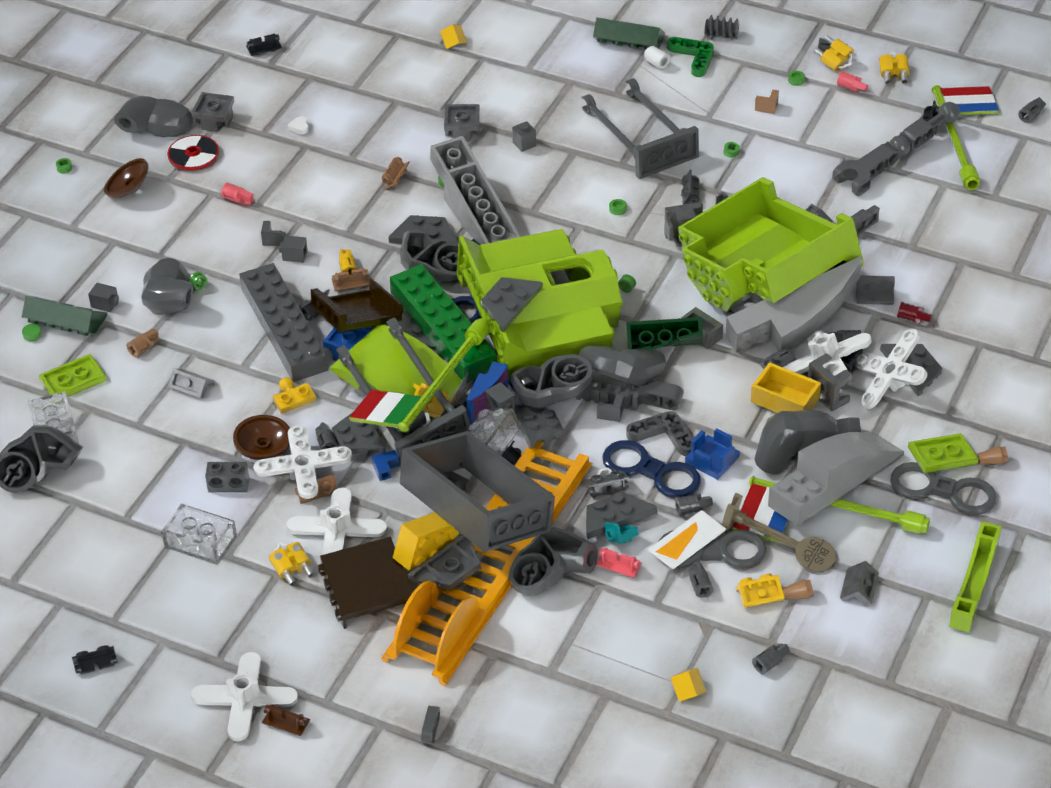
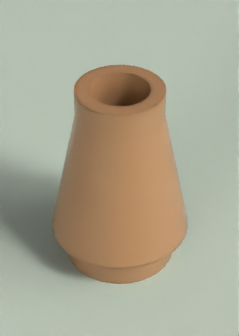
(995, 455)
(798, 590)

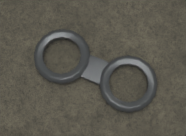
(945, 488)
(717, 550)

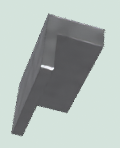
(865, 218)
(875, 290)
(189, 382)
(860, 583)

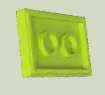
(73, 376)
(942, 453)

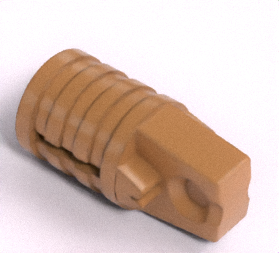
(142, 342)

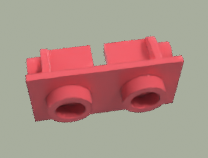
(618, 563)

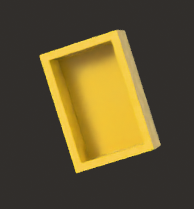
(784, 390)
(422, 539)

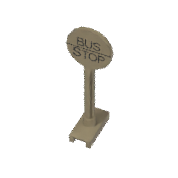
(811, 553)

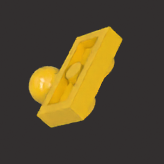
(292, 397)

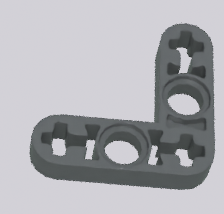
(664, 425)

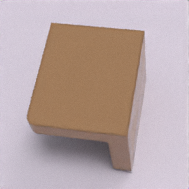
(767, 104)

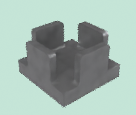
(213, 108)
(462, 120)
(677, 216)

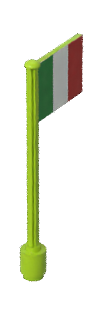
(402, 409)

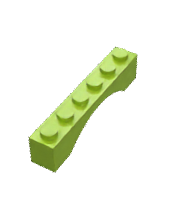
(976, 577)

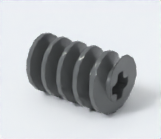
(722, 27)

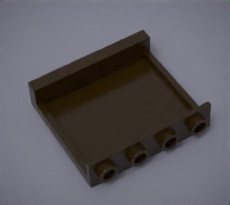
(358, 308)
(364, 579)

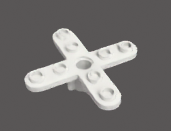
(823, 343)
(891, 371)
(302, 463)
(336, 523)
(243, 694)

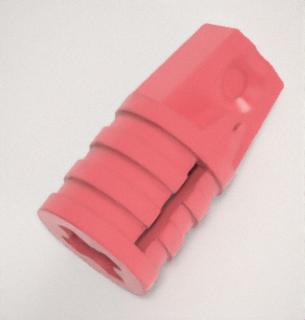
(851, 82)
(237, 194)

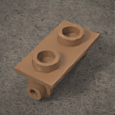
(393, 173)
(344, 281)
(325, 487)

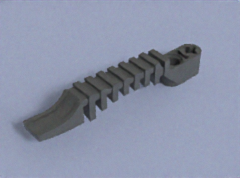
(655, 394)

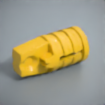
(347, 261)

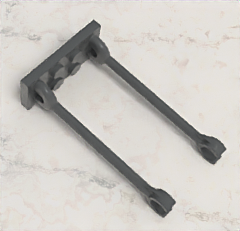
(658, 154)
(451, 423)

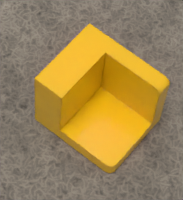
(453, 35)
(688, 684)

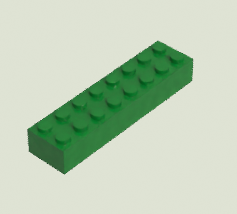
(440, 320)

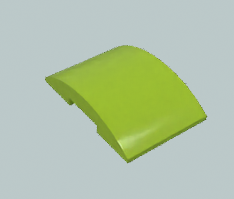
(389, 367)

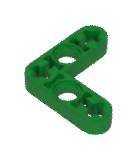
(700, 50)

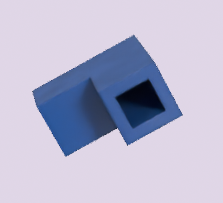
(384, 462)

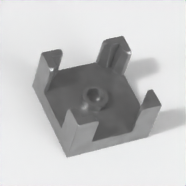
(829, 383)

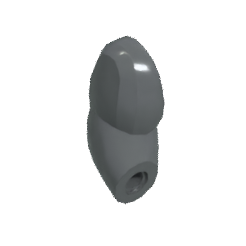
(154, 116)
(436, 255)
(167, 287)
(630, 365)
(553, 382)
(788, 434)
(32, 455)
(548, 558)

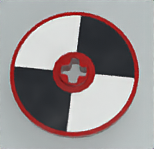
(193, 152)

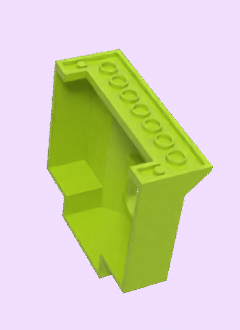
(761, 246)
(560, 316)

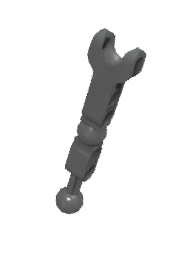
(887, 154)

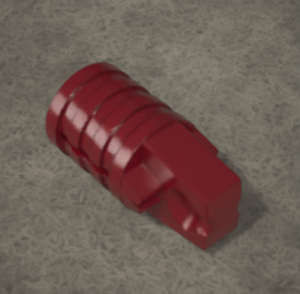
(913, 313)

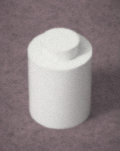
(656, 57)

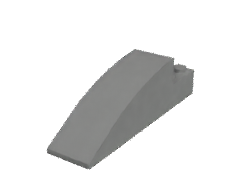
(470, 193)
(795, 315)
(830, 471)

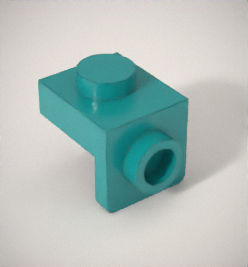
(620, 534)

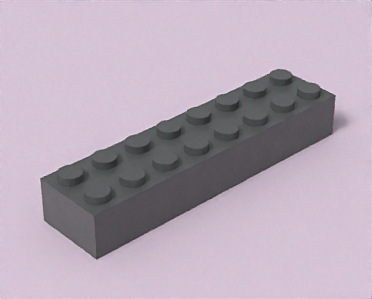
(283, 322)

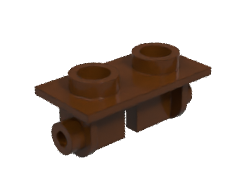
(285, 720)

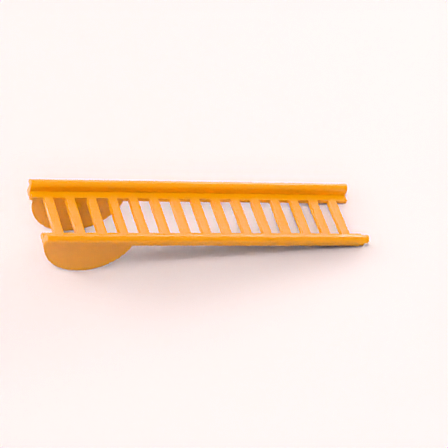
(473, 612)

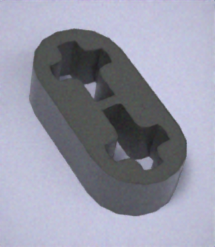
(430, 724)

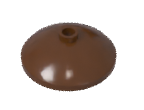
(127, 178)
(261, 437)

